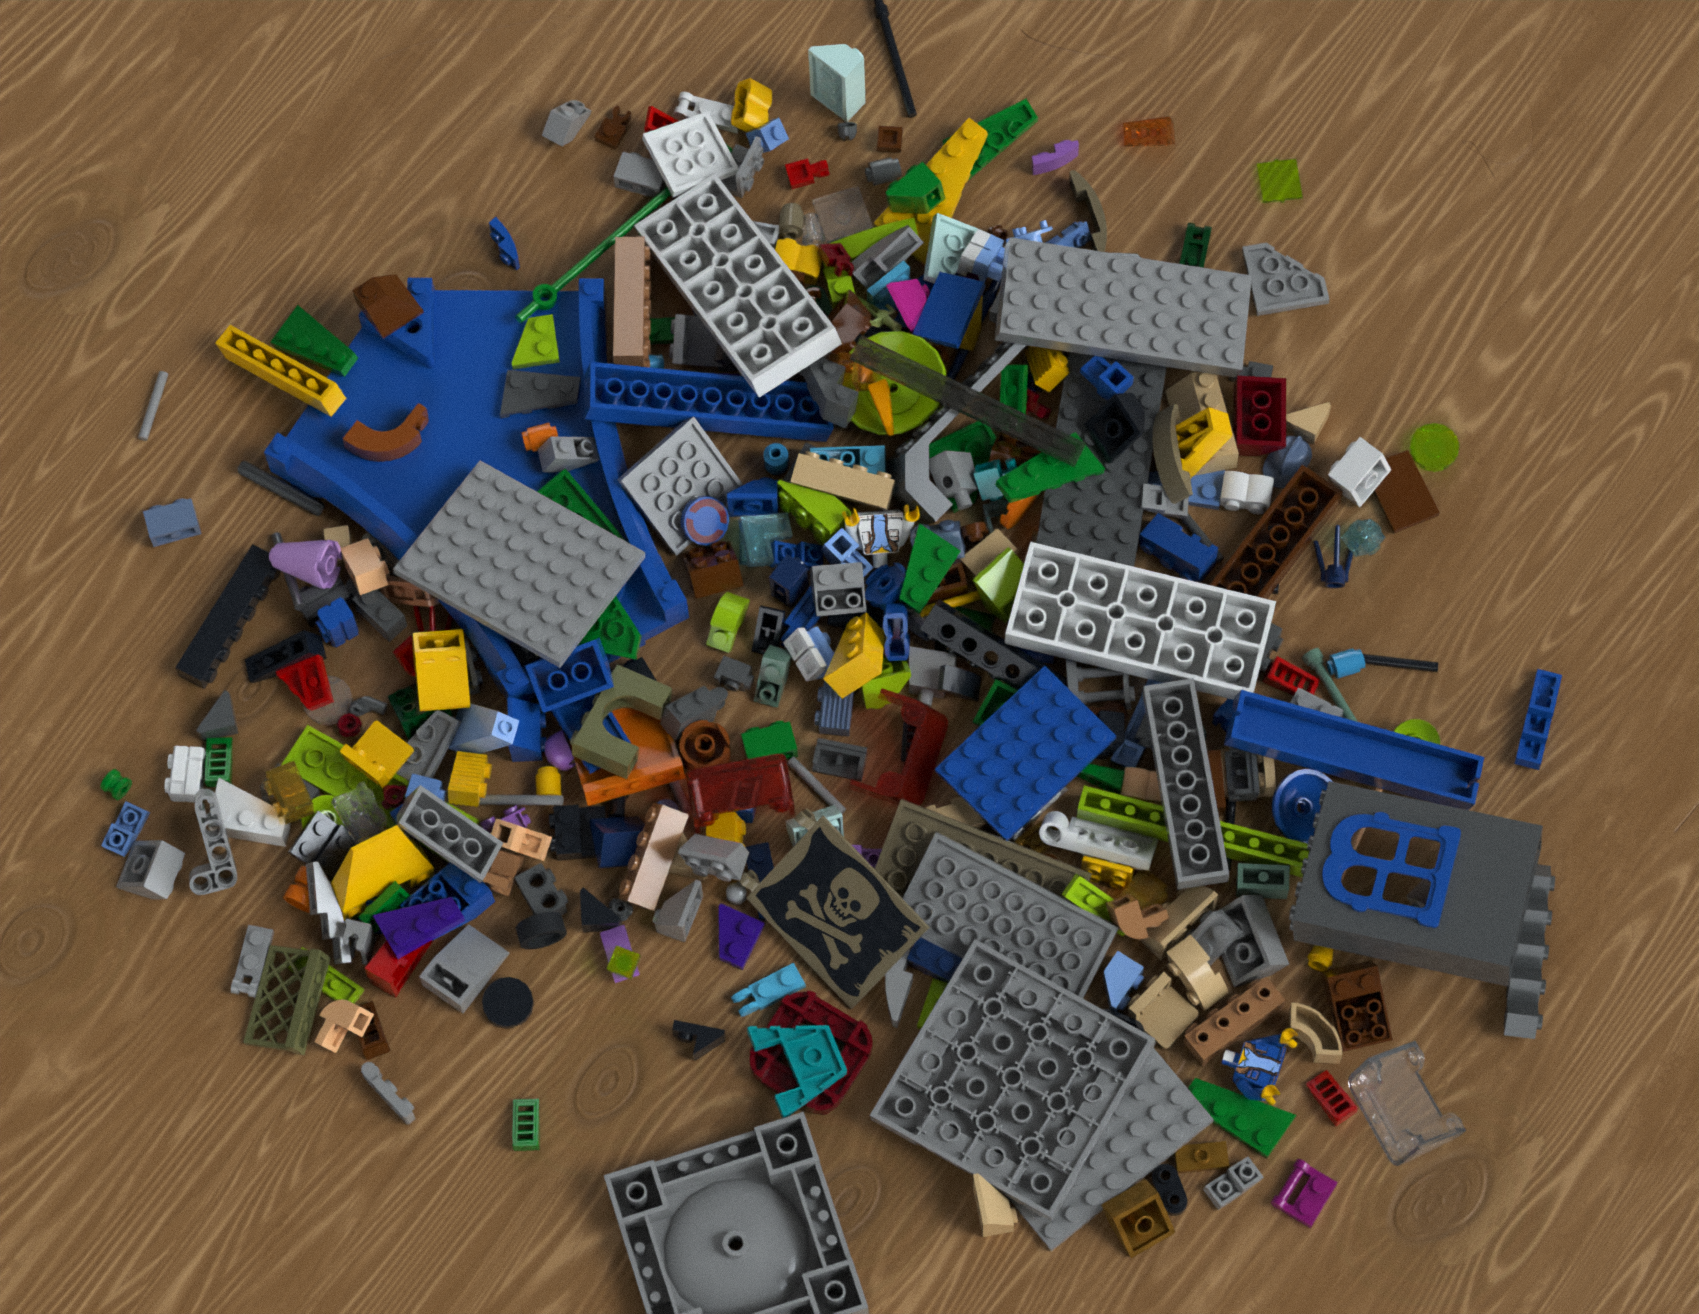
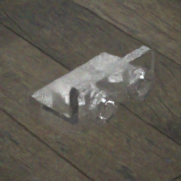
(360, 813)

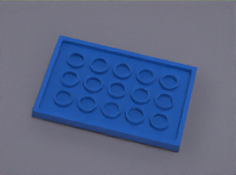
(1025, 753)

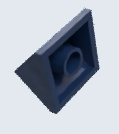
(615, 839)

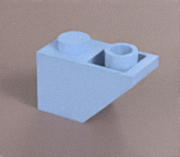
(1120, 978)

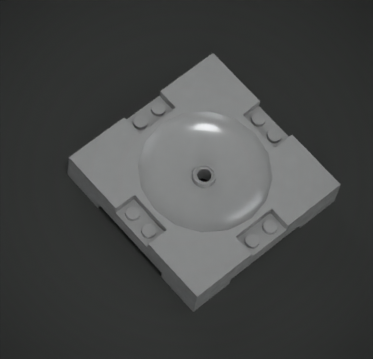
(744, 1189)

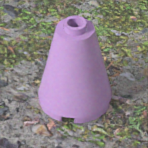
(308, 561)

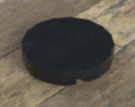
(508, 1002)

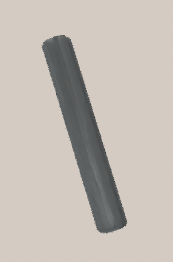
(281, 488)

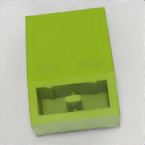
(813, 509)

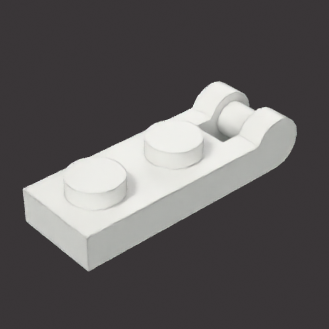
(718, 111)

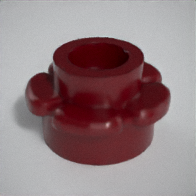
(349, 719)

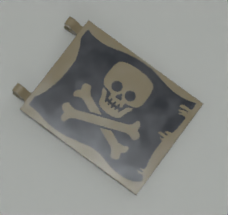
(835, 910)

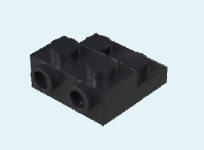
(573, 831)
(322, 843)

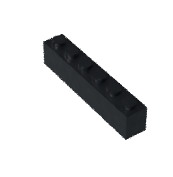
(227, 618)

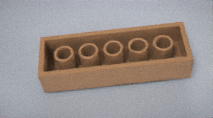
(632, 302)

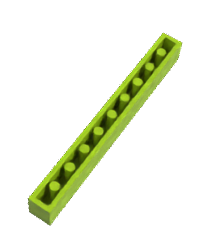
(1148, 820)

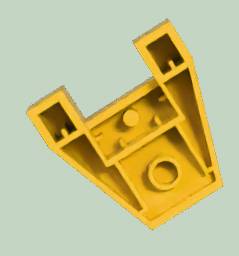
(376, 865)

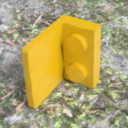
(378, 754)
(1116, 875)

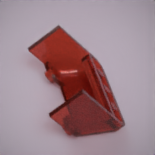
(921, 757)
(739, 787)

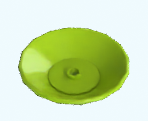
(908, 406)

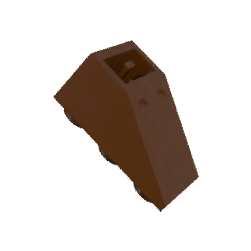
(1357, 1005)

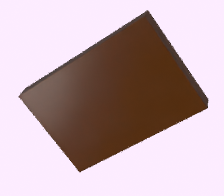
(1404, 494)

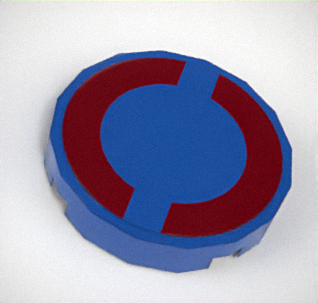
(704, 520)

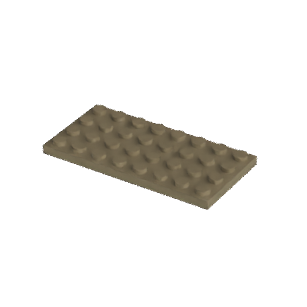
(915, 828)

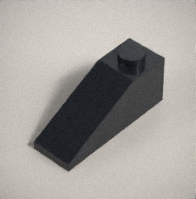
(284, 654)

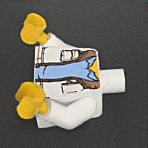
(880, 531)

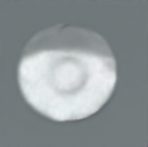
(332, 712)

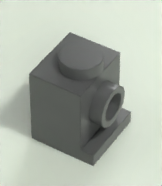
(734, 675)

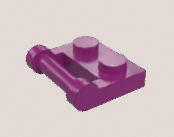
(1311, 1198)

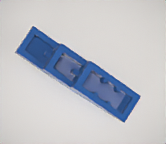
(1538, 719)

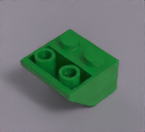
(915, 192)

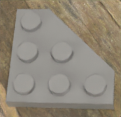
(1281, 281)

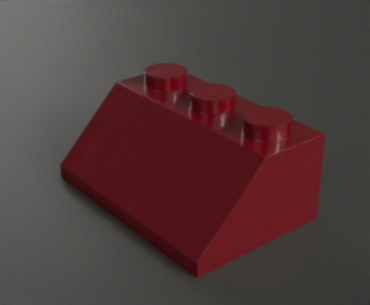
(1259, 415)

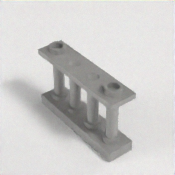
(1077, 674)

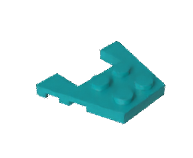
(812, 1059)

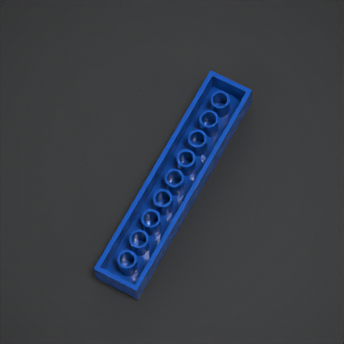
(715, 401)

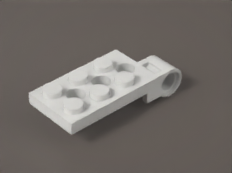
(1098, 840)

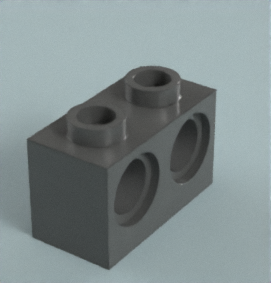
(537, 896)

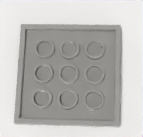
(674, 474)

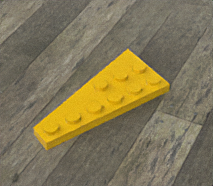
(953, 168)

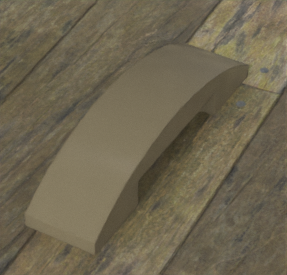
(1083, 191)
(1167, 455)

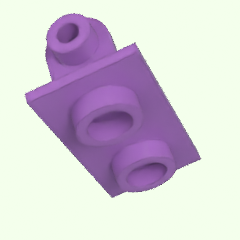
(511, 815)

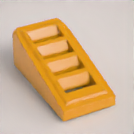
(882, 399)

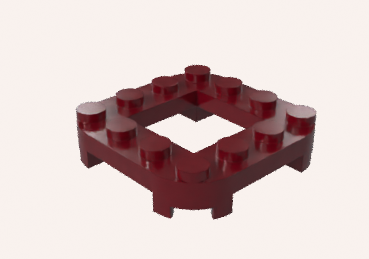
(844, 1029)

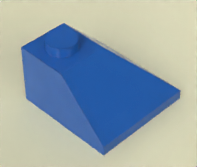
(754, 498)

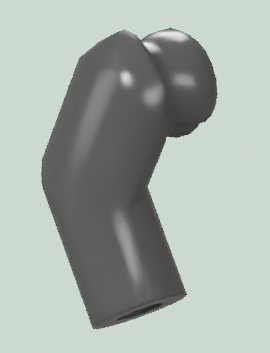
(366, 704)

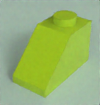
(837, 286)

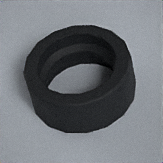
(541, 930)

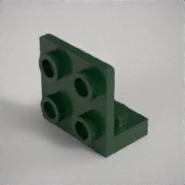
(407, 709)

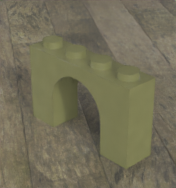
(595, 743)

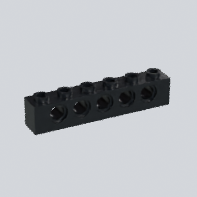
(986, 641)

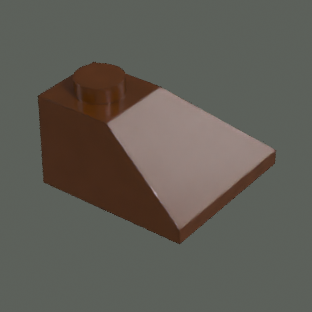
(386, 303)

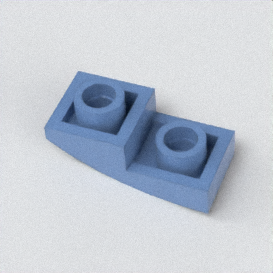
(126, 829)

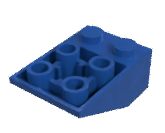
(453, 882)

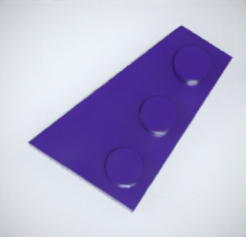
(418, 924)

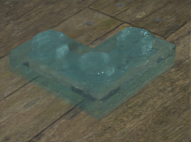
(757, 534)

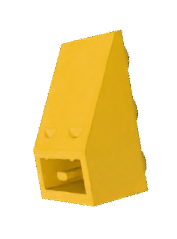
(441, 670)

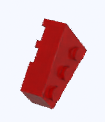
(390, 972)

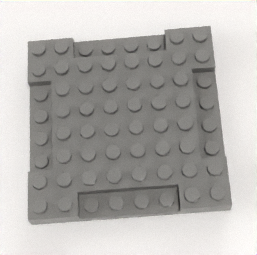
(1012, 1079)

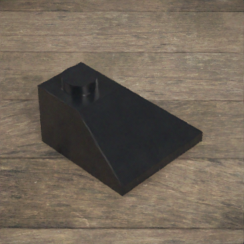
(1117, 425)

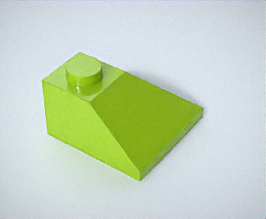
(893, 678)

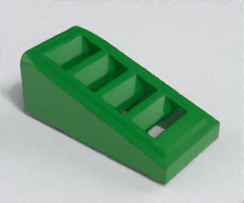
(1103, 777)
(211, 780)
(526, 1144)

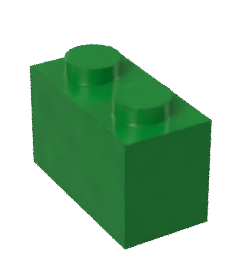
(770, 740)

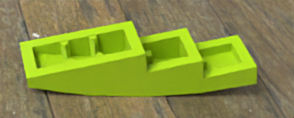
(861, 241)

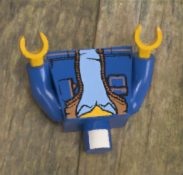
(1260, 1065)

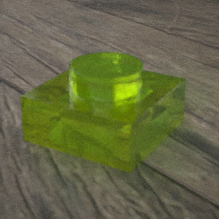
(623, 962)

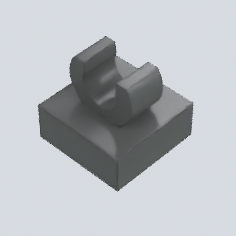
(523, 655)

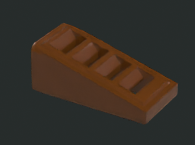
(377, 1044)

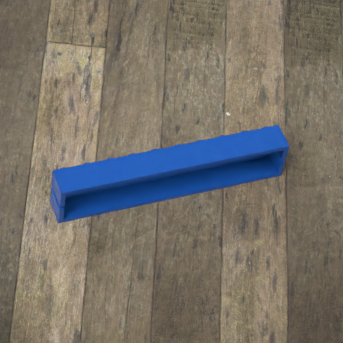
(1353, 750)

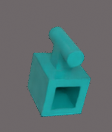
(986, 477)

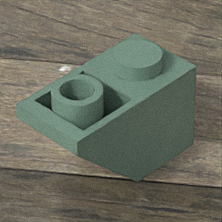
(773, 676)

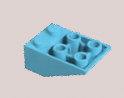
(867, 456)

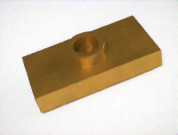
(1202, 1157)

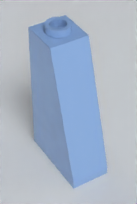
(483, 730)

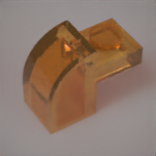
(861, 375)

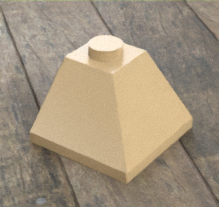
(992, 1208)

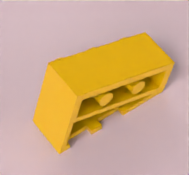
(1201, 438)
(856, 656)

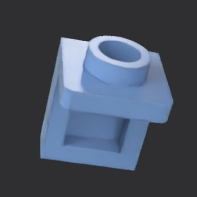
(771, 135)

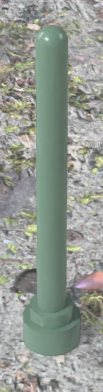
(1315, 661)

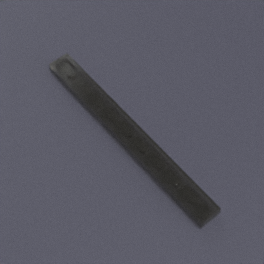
(967, 401)

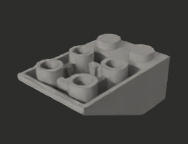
(463, 968)

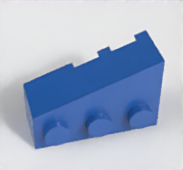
(1177, 549)

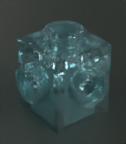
(1363, 537)

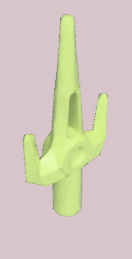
(882, 317)

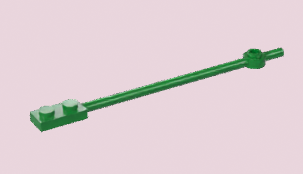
(550, 291)

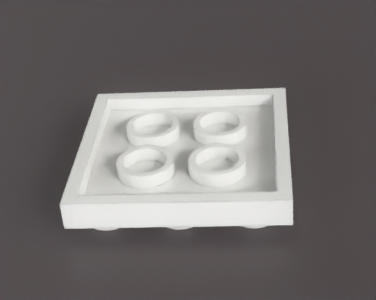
(689, 153)

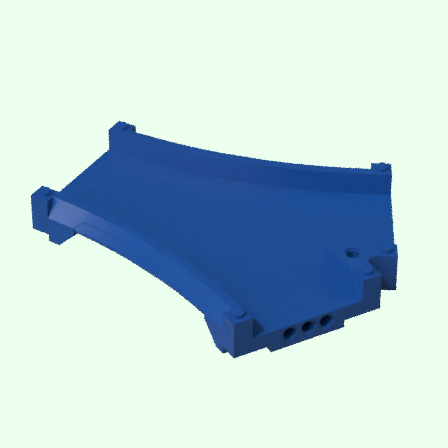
(459, 374)

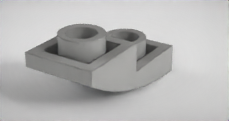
(1233, 1183)

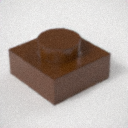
(889, 139)

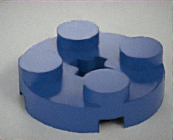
(877, 593)

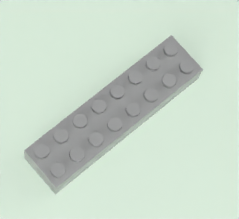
(1185, 784)

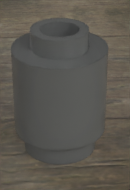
(883, 171)

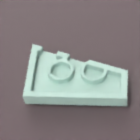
(946, 245)

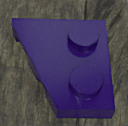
(737, 936)

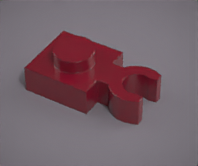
(836, 256)

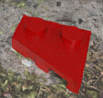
(308, 682)

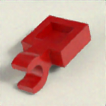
(802, 172)

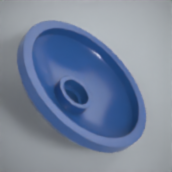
(1299, 788)

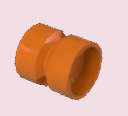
(297, 893)

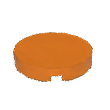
(1016, 511)

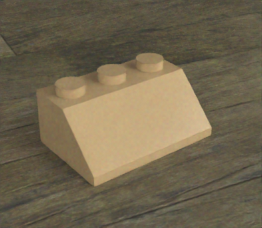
(1183, 916)

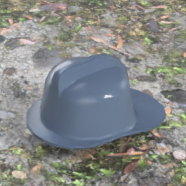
(1286, 462)

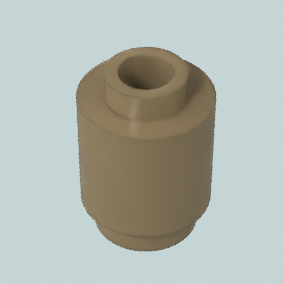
(791, 221)

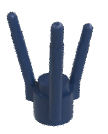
(1335, 575)

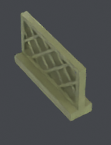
(304, 1007)

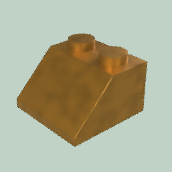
(1138, 1218)

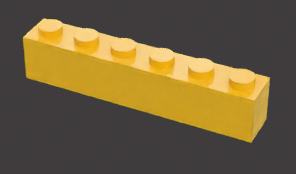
(280, 370)

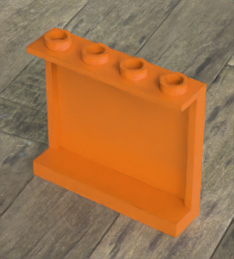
(656, 763)

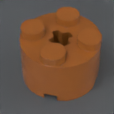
(707, 735)

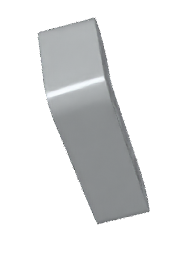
(211, 840)

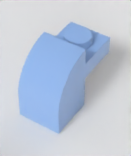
(842, 550)

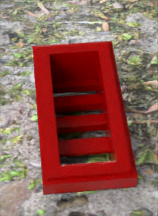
(1286, 667)
(1336, 1118)

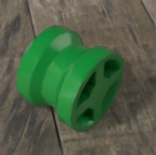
(116, 784)

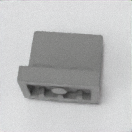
(748, 162)

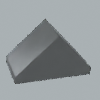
(219, 720)

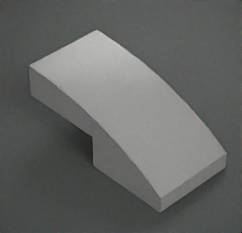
(1156, 501)

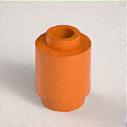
(537, 436)

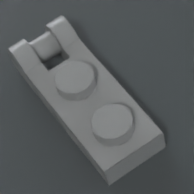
(252, 960)

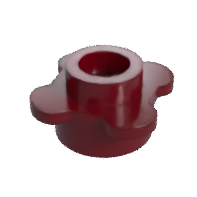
(389, 792)

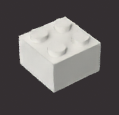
(1359, 471)

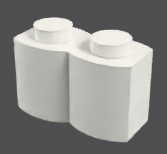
(1246, 492)

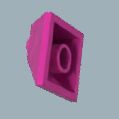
(910, 299)

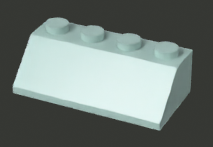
(837, 78)

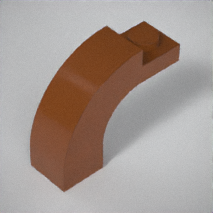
(387, 445)

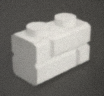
(186, 774)

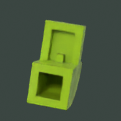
(726, 620)

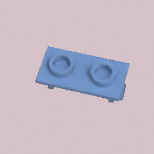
(1073, 236)

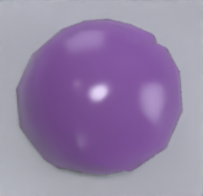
(559, 752)

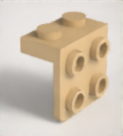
(1162, 1011)

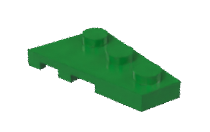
(926, 568)

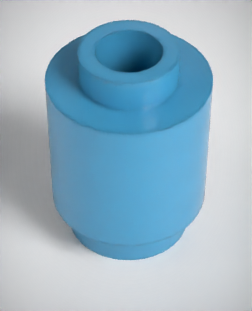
(776, 459)
(1345, 663)

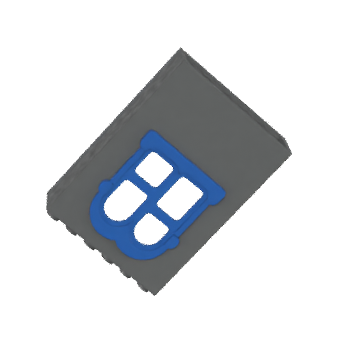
(1473, 897)

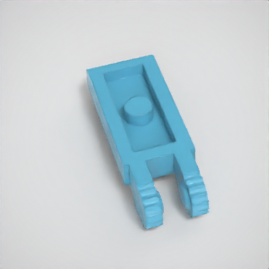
(770, 989)

